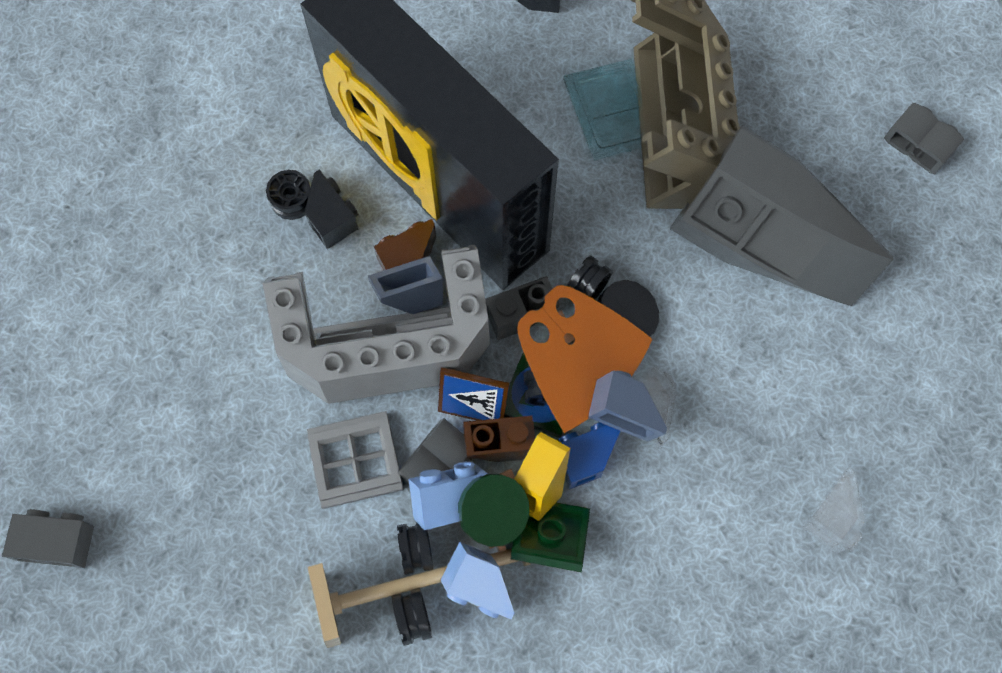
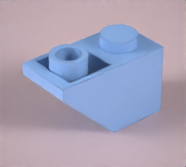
(437, 494)
(477, 579)

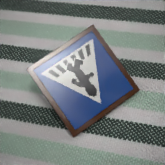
(471, 395)

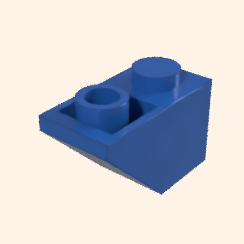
(588, 453)

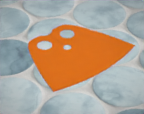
(568, 371)

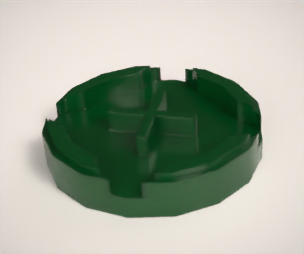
(493, 510)

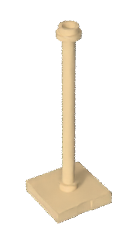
(331, 604)

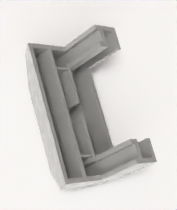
(381, 352)

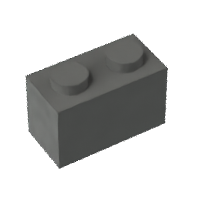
(48, 539)

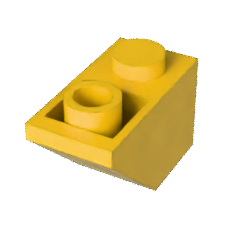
(543, 474)

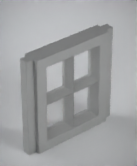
(361, 488)

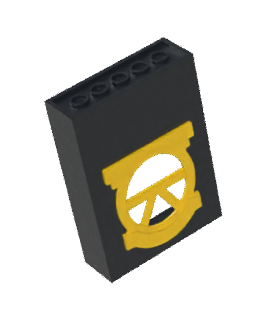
(436, 132)

